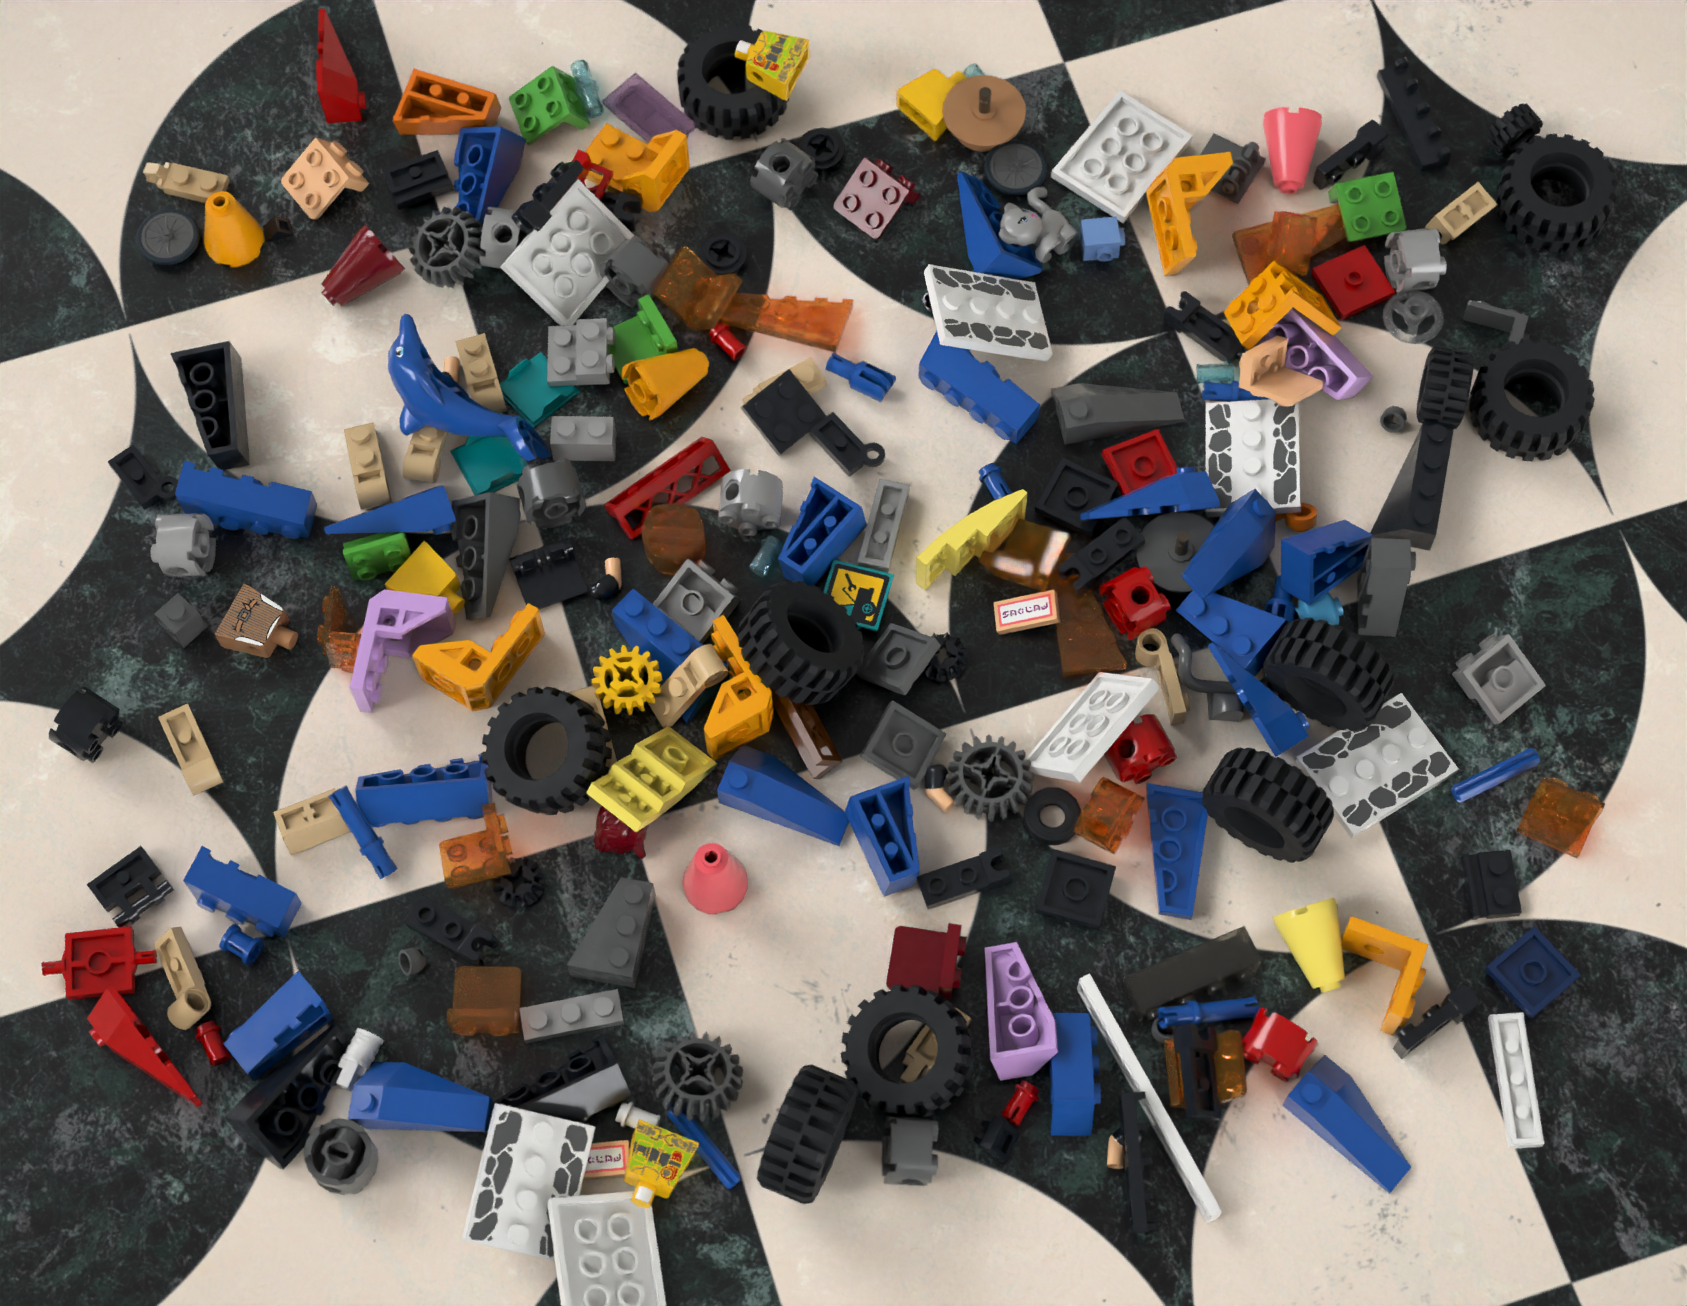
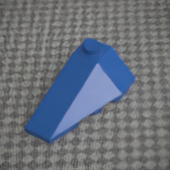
(487, 166)
(982, 228)
(1172, 493)
(414, 513)
(1234, 546)
(1271, 715)
(772, 791)
(413, 1099)
(1342, 1116)

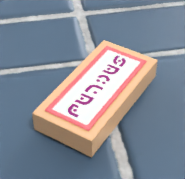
(1026, 612)
(607, 1160)

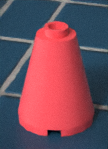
(1291, 145)
(714, 880)

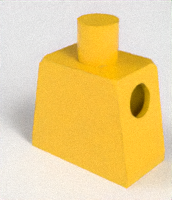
(924, 100)
(427, 575)

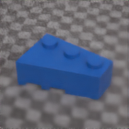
(1322, 559)
(1234, 627)
(886, 834)
(1073, 1076)

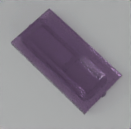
(646, 109)

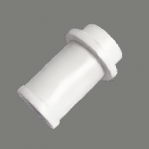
(630, 1115)

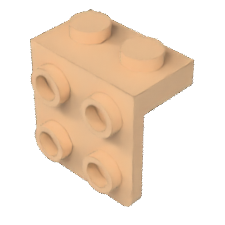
(321, 176)
(1266, 376)

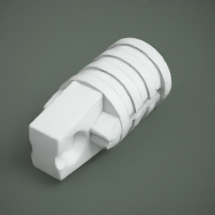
(358, 1057)

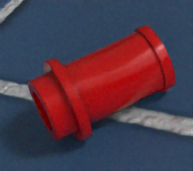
(727, 341)
(212, 1043)
(1021, 1101)

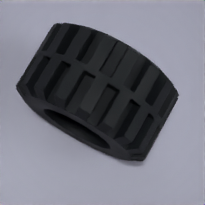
(1445, 386)

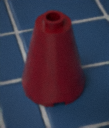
(360, 269)

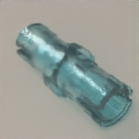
(587, 88)

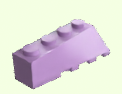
(1320, 356)

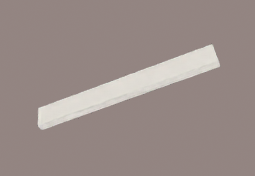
(1151, 1104)

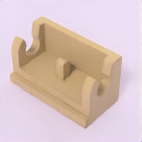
(1462, 213)
(310, 822)

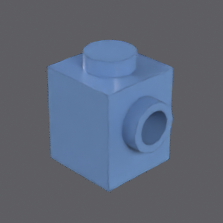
(1101, 238)

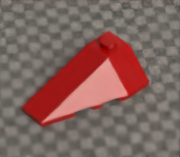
(335, 79)
(128, 1037)

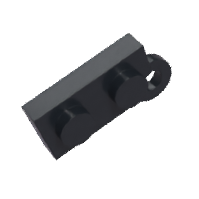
(844, 445)
(141, 478)

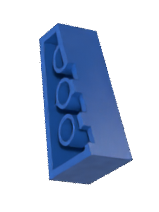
(246, 502)

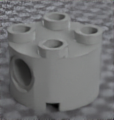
(495, 227)
(1414, 260)
(751, 501)
(184, 544)

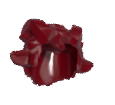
(617, 837)

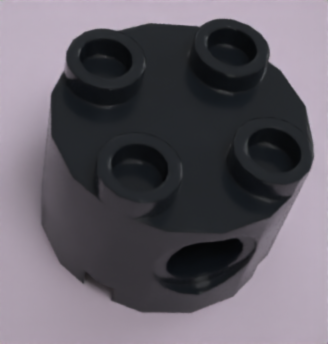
(85, 724)

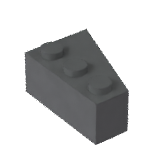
(1383, 585)
(617, 936)

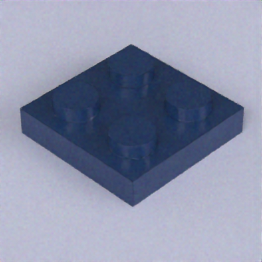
(1532, 972)

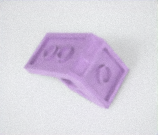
(395, 615)

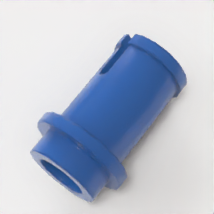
(994, 481)

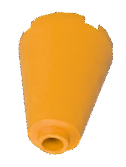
(230, 231)
(663, 380)

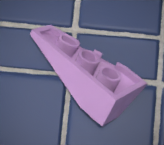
(1018, 1017)

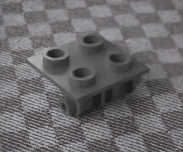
(1243, 170)

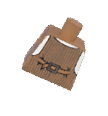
(255, 625)

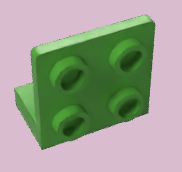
(547, 103)
(1369, 206)
(642, 336)
(376, 554)

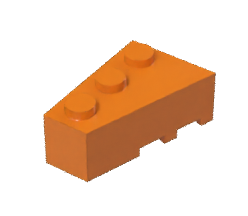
(443, 106)

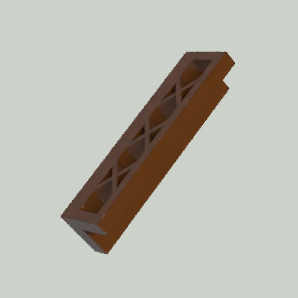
(807, 735)

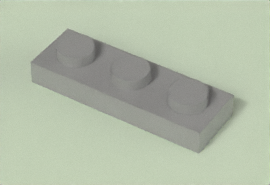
(883, 525)
(571, 1016)

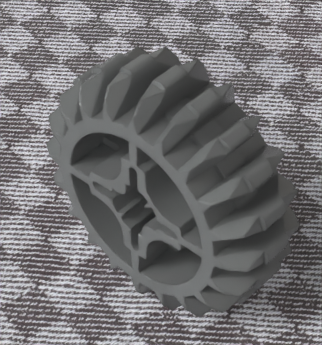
(439, 264)
(977, 773)
(697, 1058)

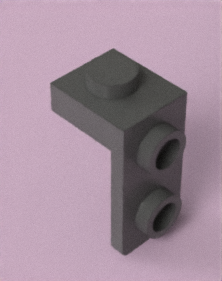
(1498, 318)

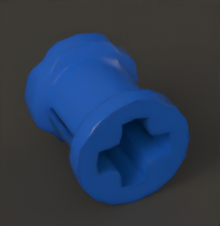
(241, 944)

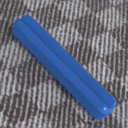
(1495, 775)
(706, 1149)

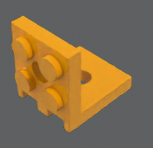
(1275, 295)
(1393, 951)

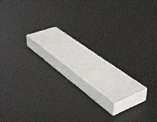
(1515, 1080)

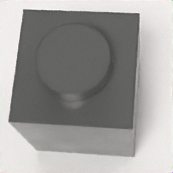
(180, 620)

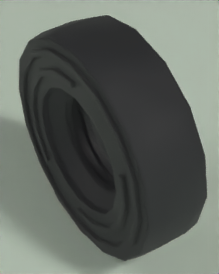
(1042, 799)

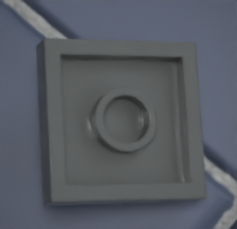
(898, 658)
(903, 744)

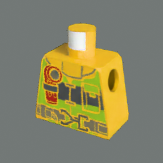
(774, 61)
(656, 1162)

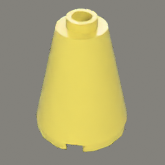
(1315, 942)

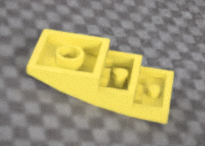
(969, 537)
(651, 778)

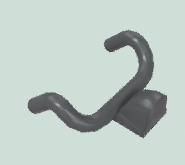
(1221, 696)

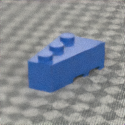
(821, 533)
(241, 895)
(278, 1027)

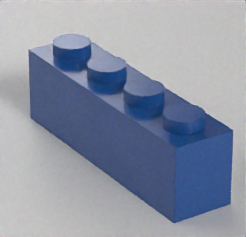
(978, 390)
(665, 640)
(425, 793)

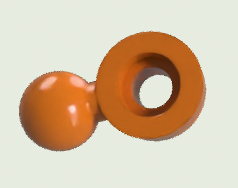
(1300, 521)

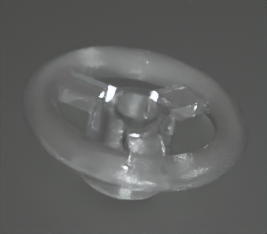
(1419, 303)

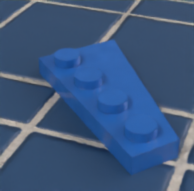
(1177, 842)

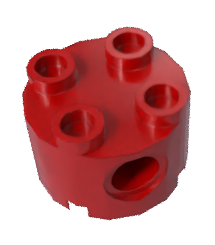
(1126, 614)
(1140, 750)
(1277, 1044)

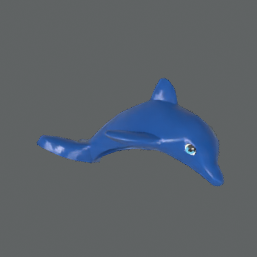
(443, 404)

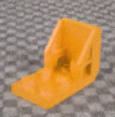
(640, 168)
(1172, 198)
(480, 682)
(735, 716)

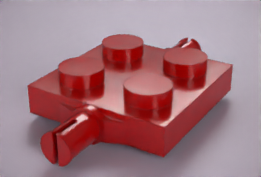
(97, 961)

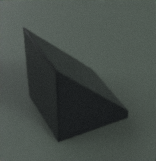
(277, 228)

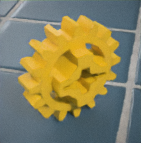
(626, 693)

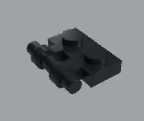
(124, 880)

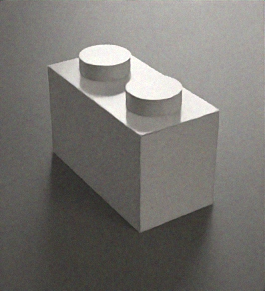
(583, 438)

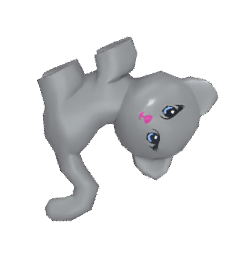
(1026, 227)

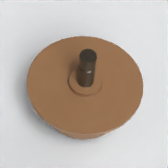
(984, 112)

